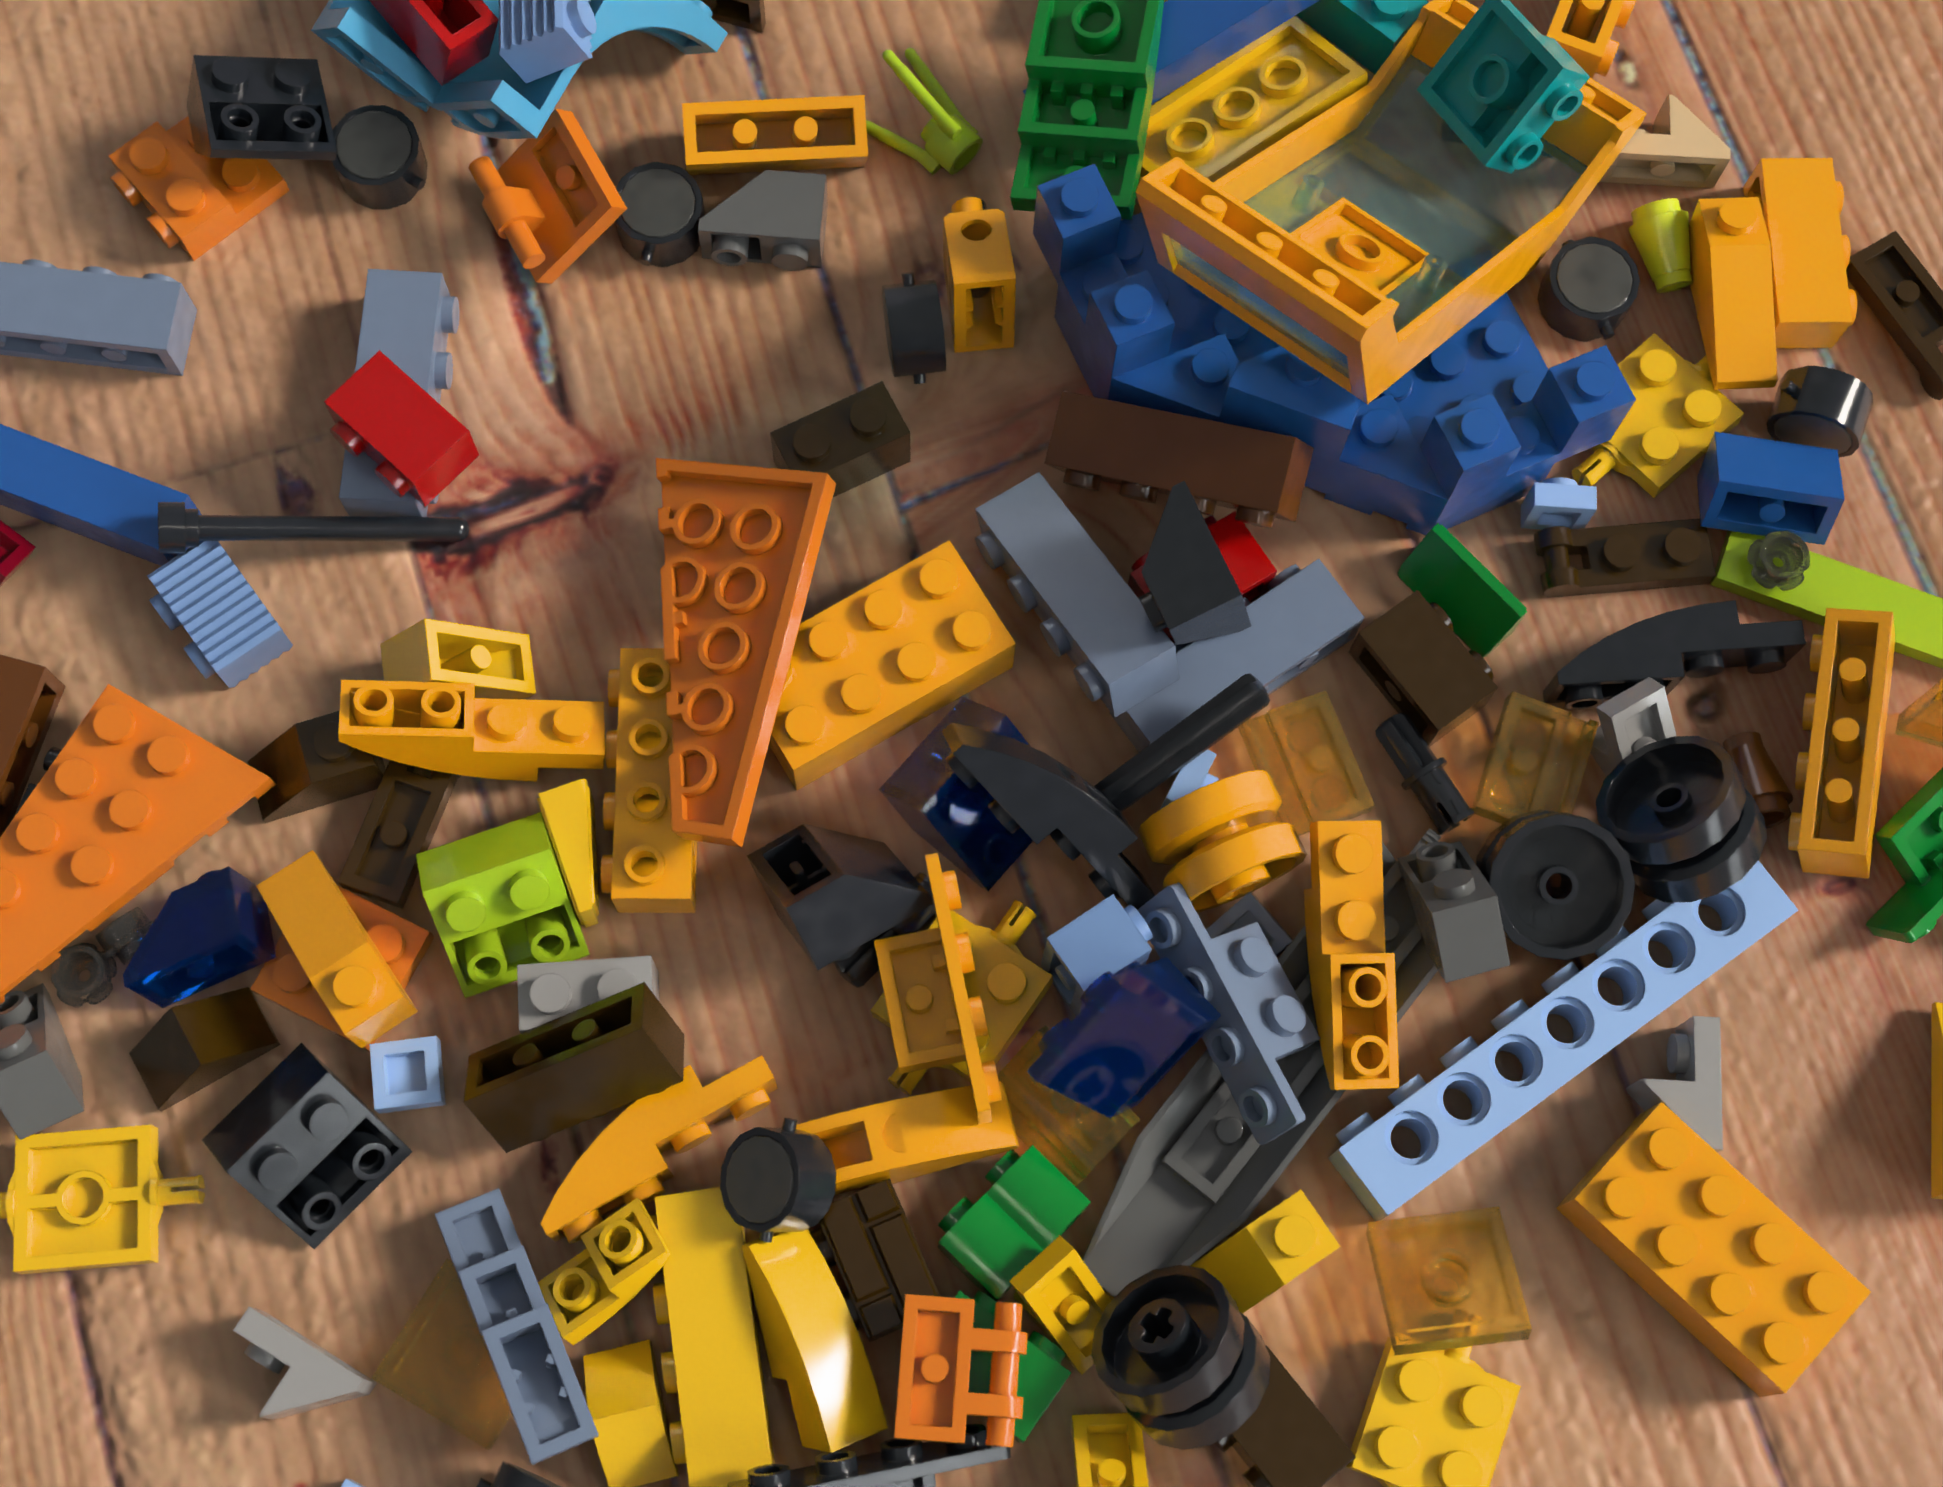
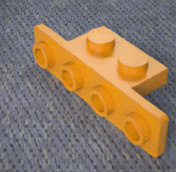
(928, 998)

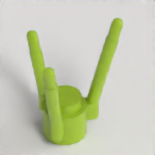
(948, 135)

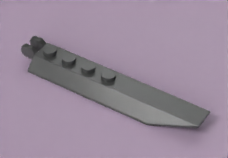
(1197, 1161)

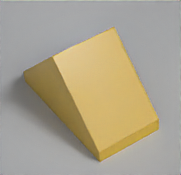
(629, 1415)

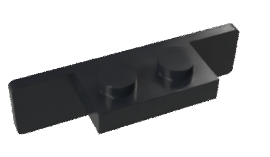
(896, 1465)

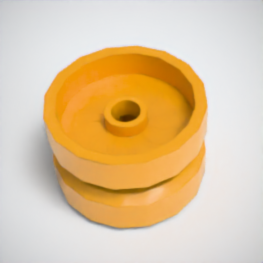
(1223, 839)

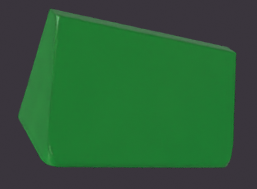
(1464, 588)

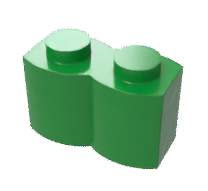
(1011, 1221)

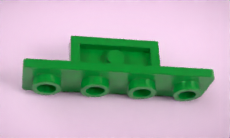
(1916, 849)

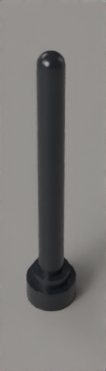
(185, 528)

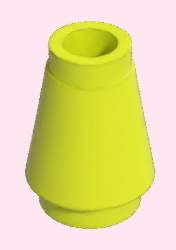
(1664, 243)

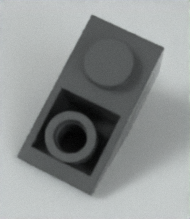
(769, 221)
(1455, 910)
(36, 1064)

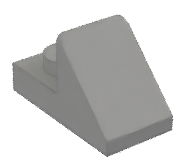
(1630, 722)
(1697, 1091)
(313, 1376)

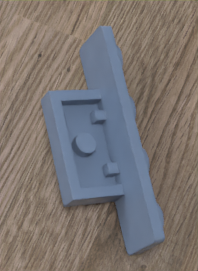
(1257, 1007)

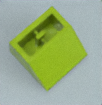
(500, 903)

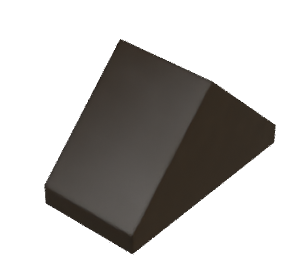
(201, 1045)

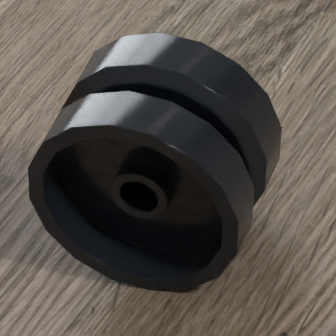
(1682, 818)
(1593, 888)
(1181, 1357)

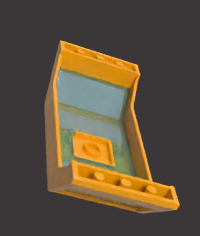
(1376, 220)

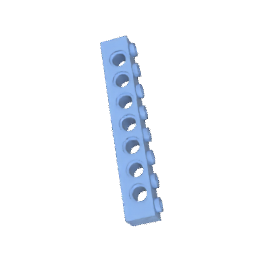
(1388, 1180)

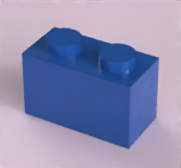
(1769, 487)

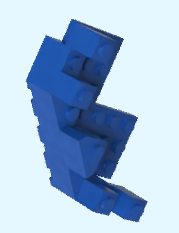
(1431, 449)

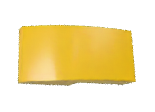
(605, 1276)

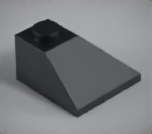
(1189, 577)

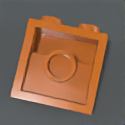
(189, 194)

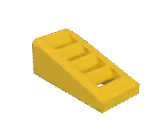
(572, 830)

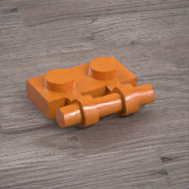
(936, 1370)

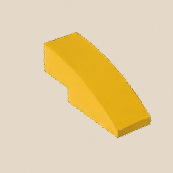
(813, 1342)

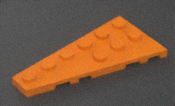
(731, 611)
(108, 825)

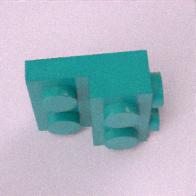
(1503, 86)

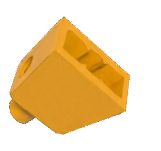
(977, 257)

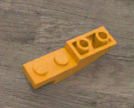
(455, 733)
(1348, 956)
(912, 1136)
(628, 1155)

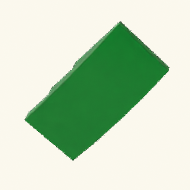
(1088, 95)

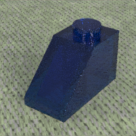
(202, 938)

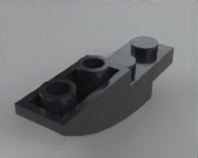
(1690, 639)
(1050, 799)

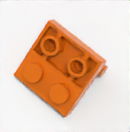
(549, 197)

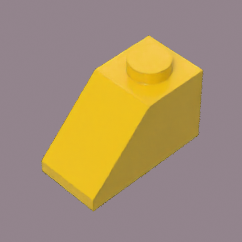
(462, 653)
(1270, 1251)

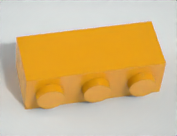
(775, 134)
(1807, 250)

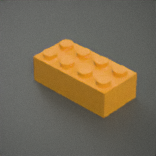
(886, 663)
(1713, 1251)

